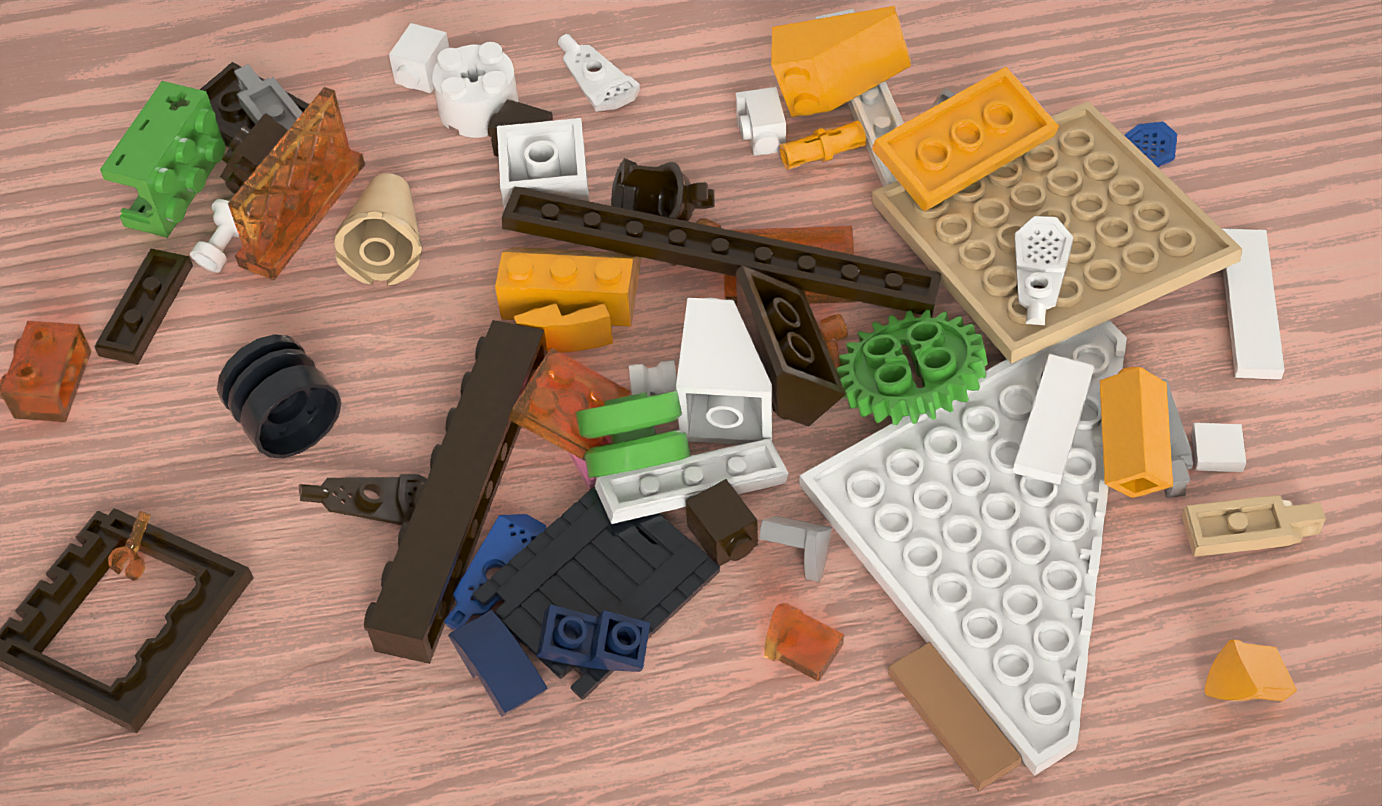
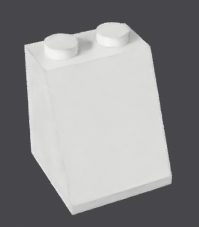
(721, 377)

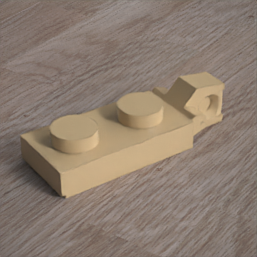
(1249, 524)

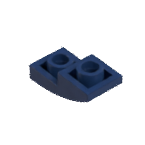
(593, 641)
(498, 662)

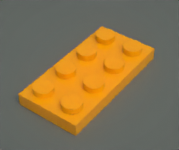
(964, 138)

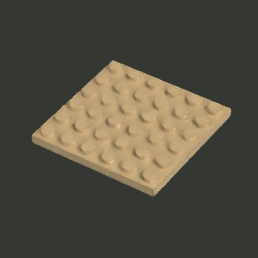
(1127, 222)

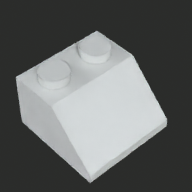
(543, 158)

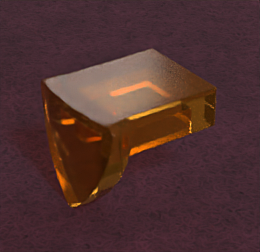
(801, 641)

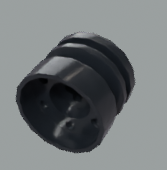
(278, 396)

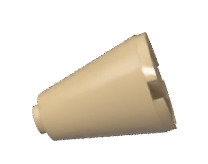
(380, 233)

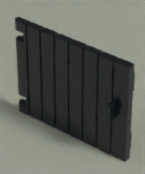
(597, 567)

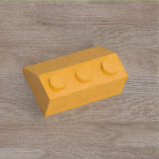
(570, 279)

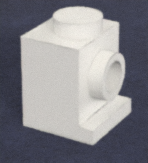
(761, 120)

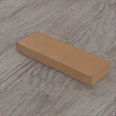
(954, 716)

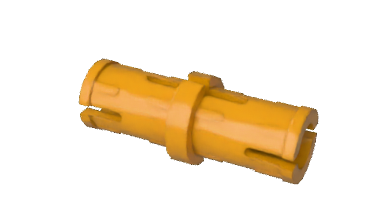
(822, 145)

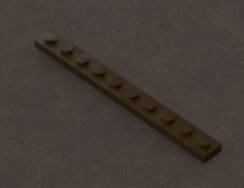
(721, 250)

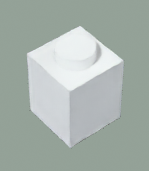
(416, 56)

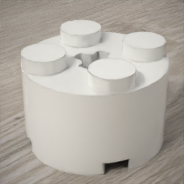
(472, 86)

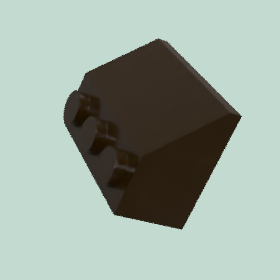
(788, 347)

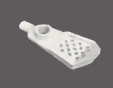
(1041, 260)

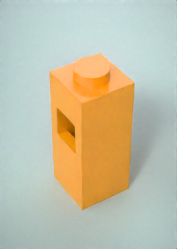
(1135, 432)

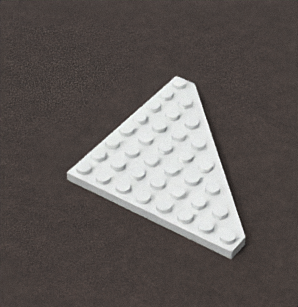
(984, 556)

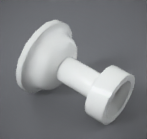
(210, 254)

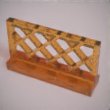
(314, 188)

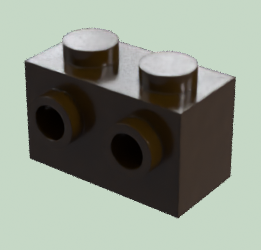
(249, 150)

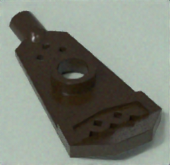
(394, 493)

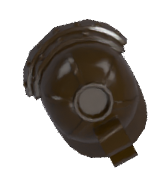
(659, 190)

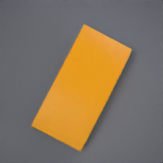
(572, 332)

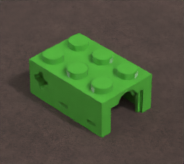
(166, 157)

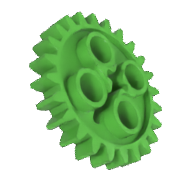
(943, 354)

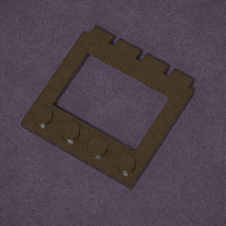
(160, 658)

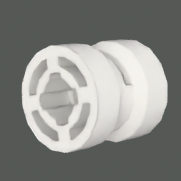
(653, 380)

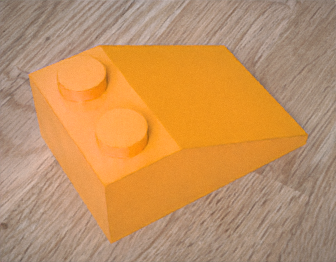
(836, 58)

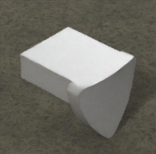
(800, 534)

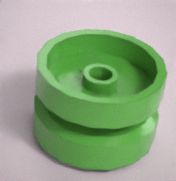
(632, 433)

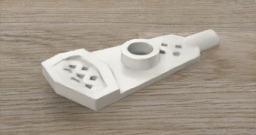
(605, 88)

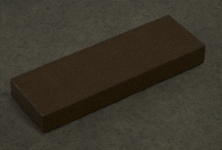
(143, 306)

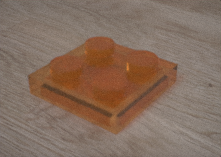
(554, 396)

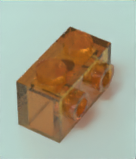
(45, 371)

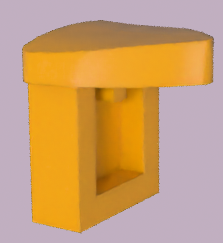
(1247, 673)

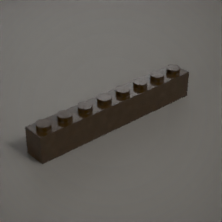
(455, 497)

